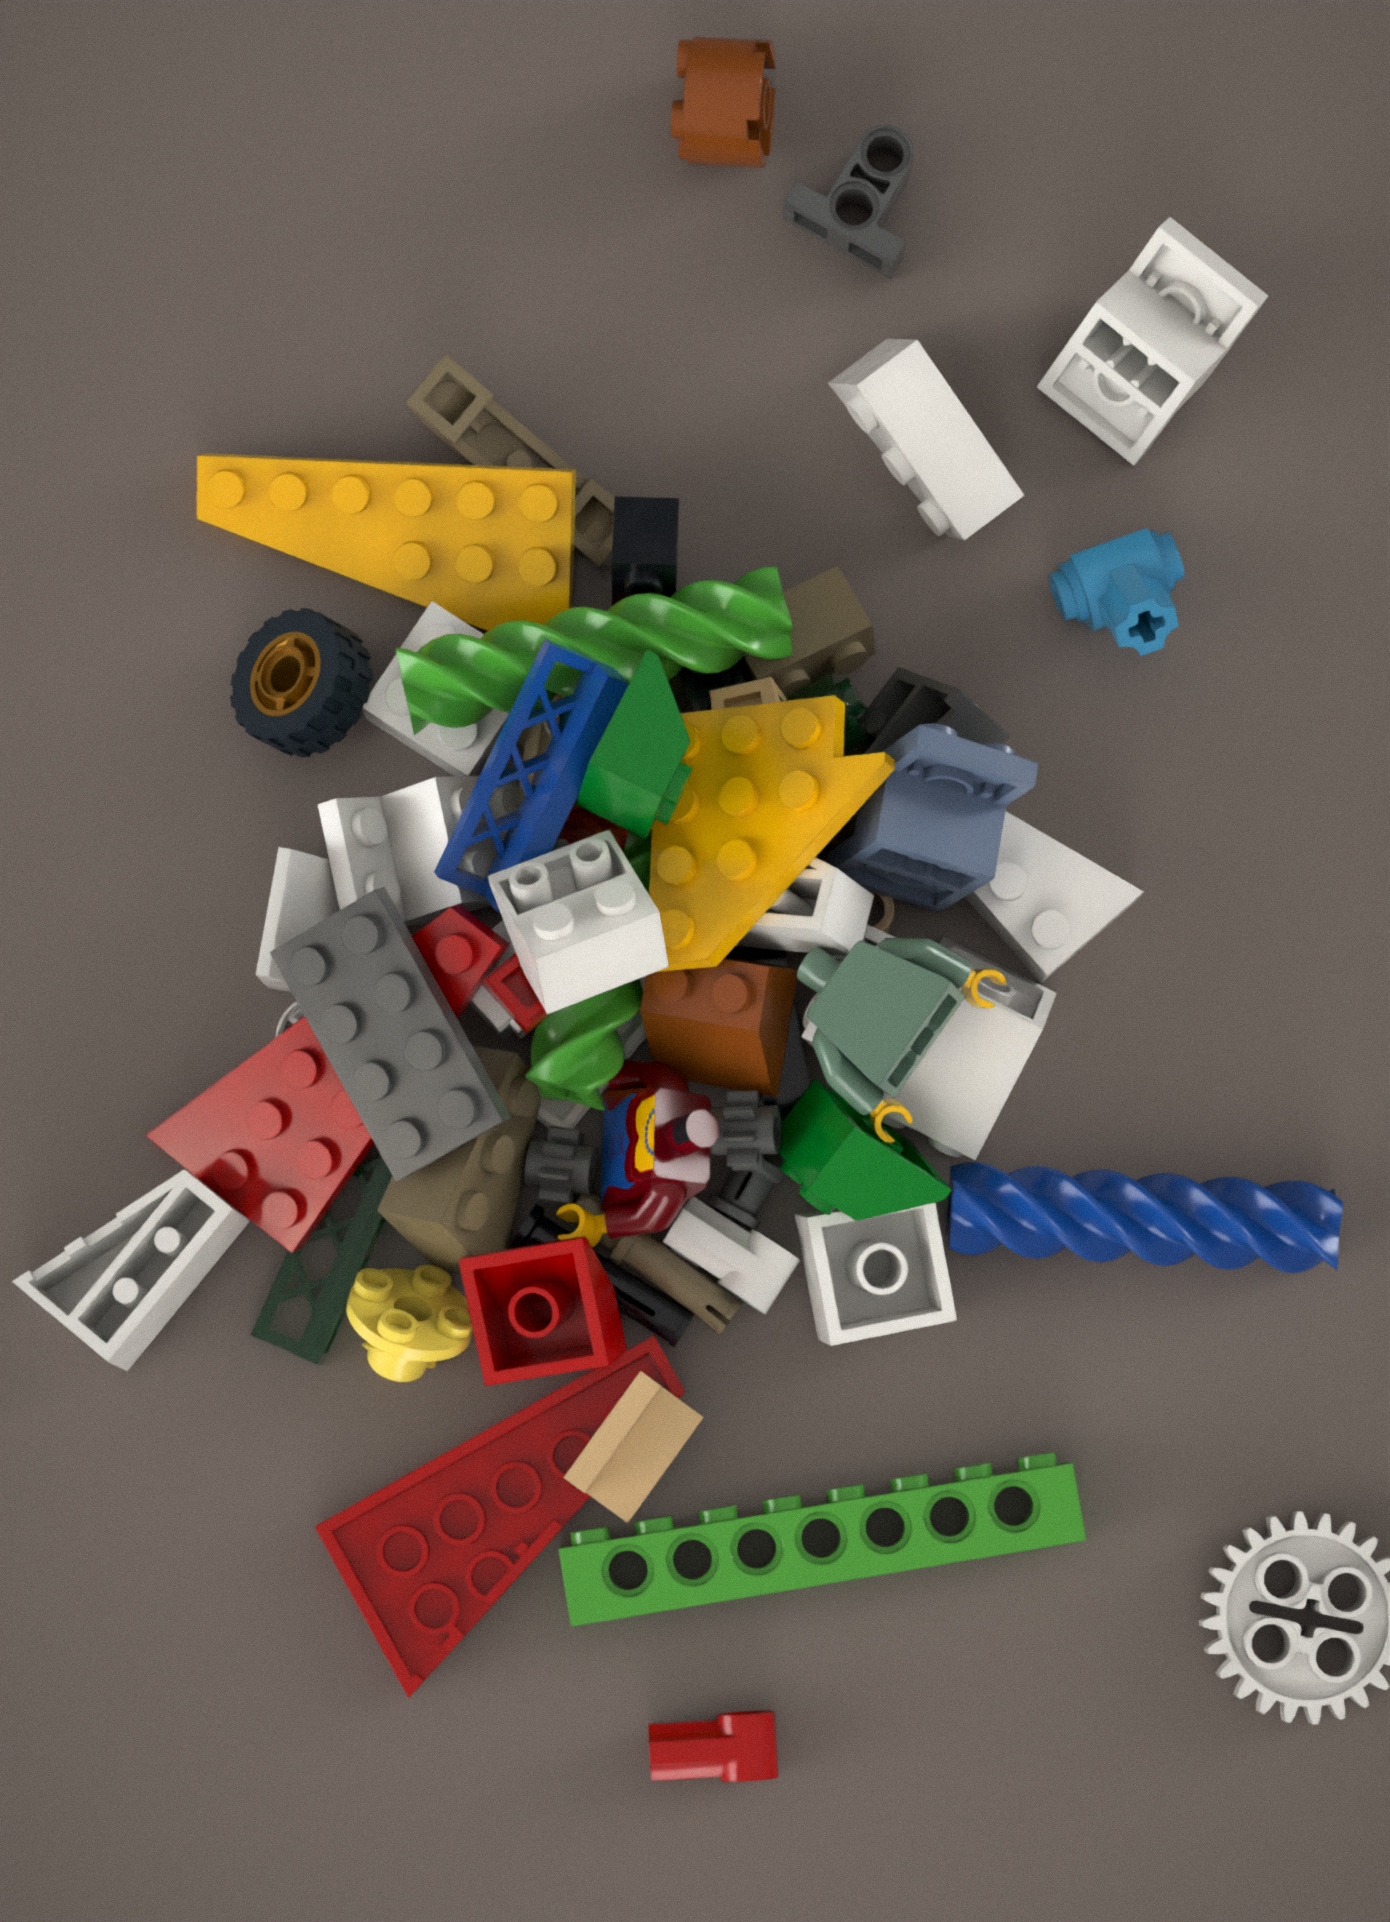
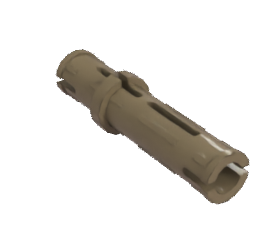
(669, 1272)

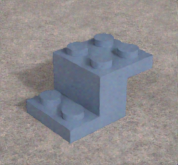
(935, 818)

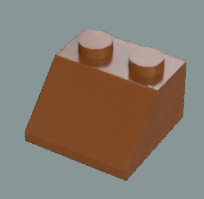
(721, 1022)

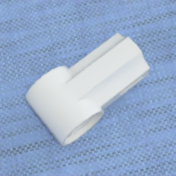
(741, 1260)

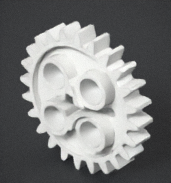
(1294, 1673)

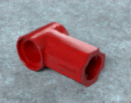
(730, 1747)

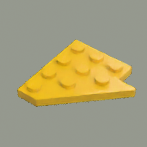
(751, 818)

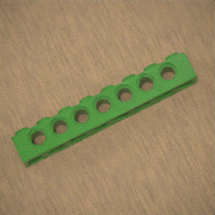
(1051, 1521)

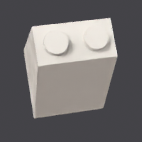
(974, 1061)

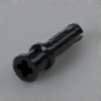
(633, 1295)

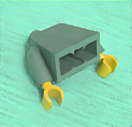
(883, 1015)

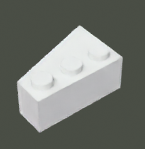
(927, 437)
(1048, 898)
(815, 911)
(137, 1268)

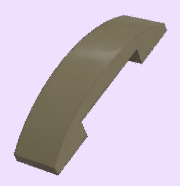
(488, 435)

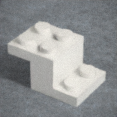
(1152, 340)
(400, 840)

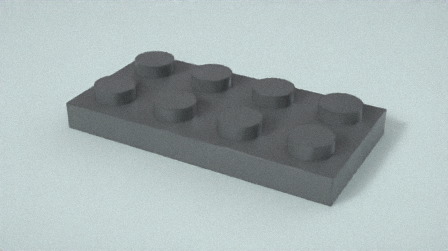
(390, 1034)

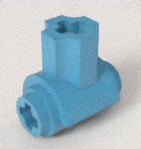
(1122, 588)

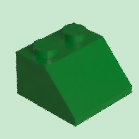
(639, 759)
(847, 1164)

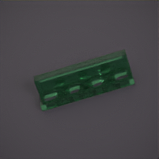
(351, 1258)

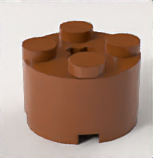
(726, 102)

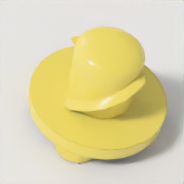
(408, 1319)

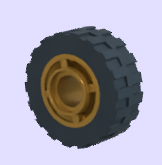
(301, 682)

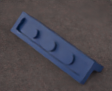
(558, 771)

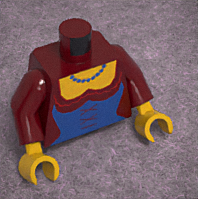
(651, 1153)

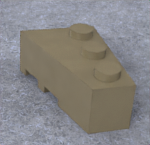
(470, 1195)

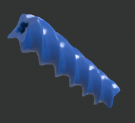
(1156, 1217)

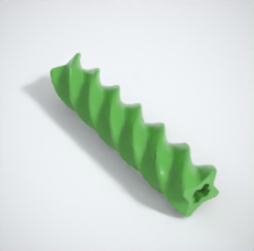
(698, 628)
(580, 1044)

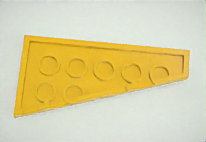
(458, 535)

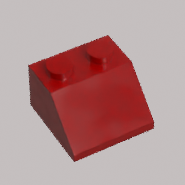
(541, 1310)

